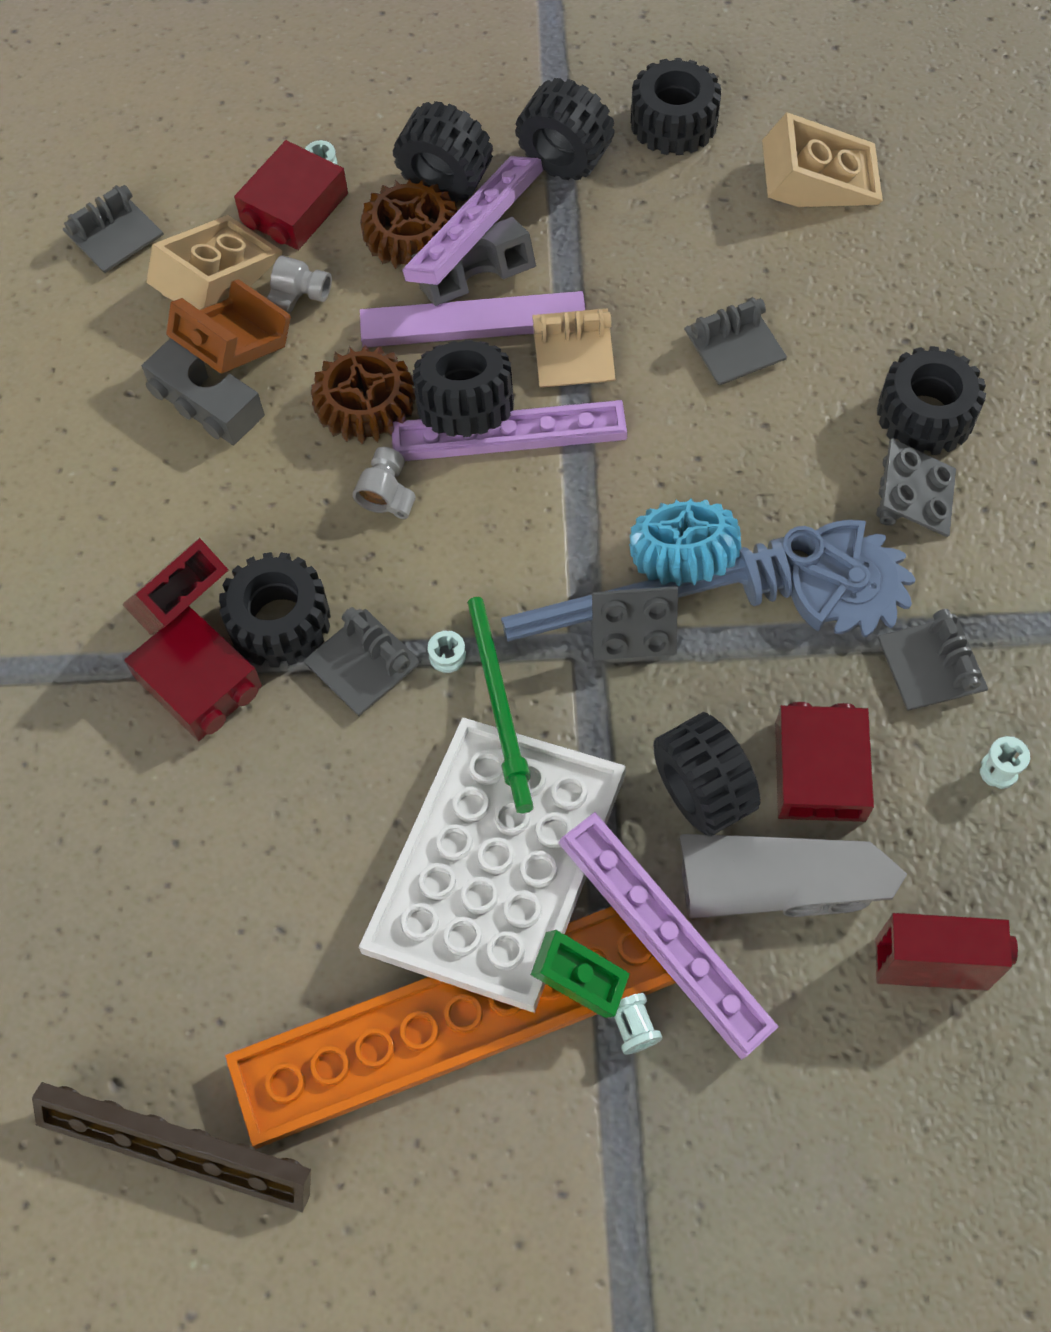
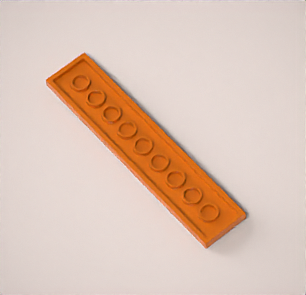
(411, 1039)

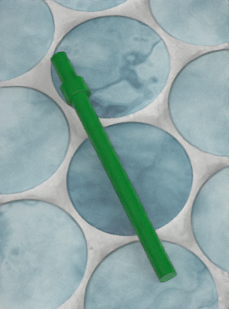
(514, 767)

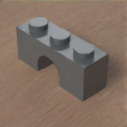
(501, 250)
(222, 409)

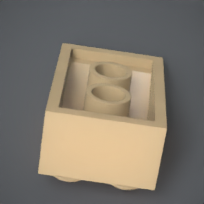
(819, 165)
(206, 261)

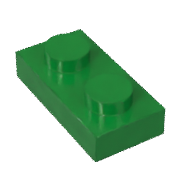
(580, 974)

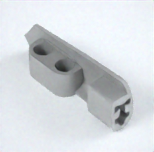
(785, 874)

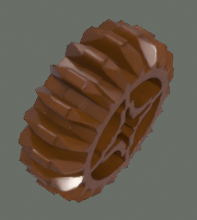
(408, 213)
(343, 406)

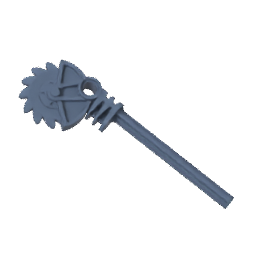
(839, 581)

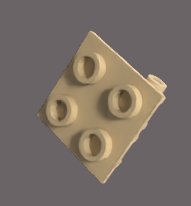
(573, 347)

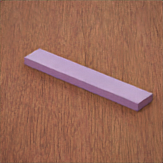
(472, 220)
(461, 319)
(522, 431)
(668, 935)

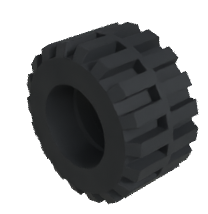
(675, 106)
(565, 128)
(443, 149)
(937, 376)
(463, 388)
(270, 581)
(707, 773)

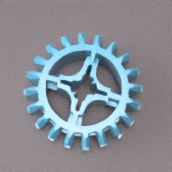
(685, 542)

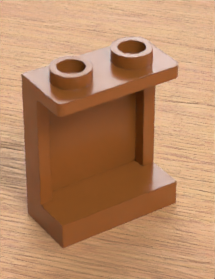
(231, 330)

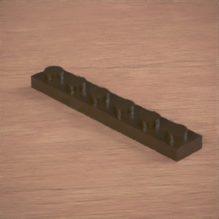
(172, 1146)

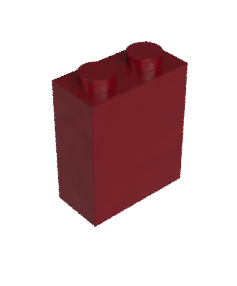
(291, 195)
(175, 587)
(194, 673)
(823, 763)
(944, 951)

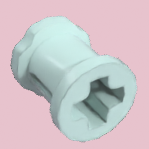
(1002, 759)
(635, 1024)

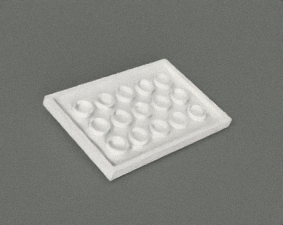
(480, 877)

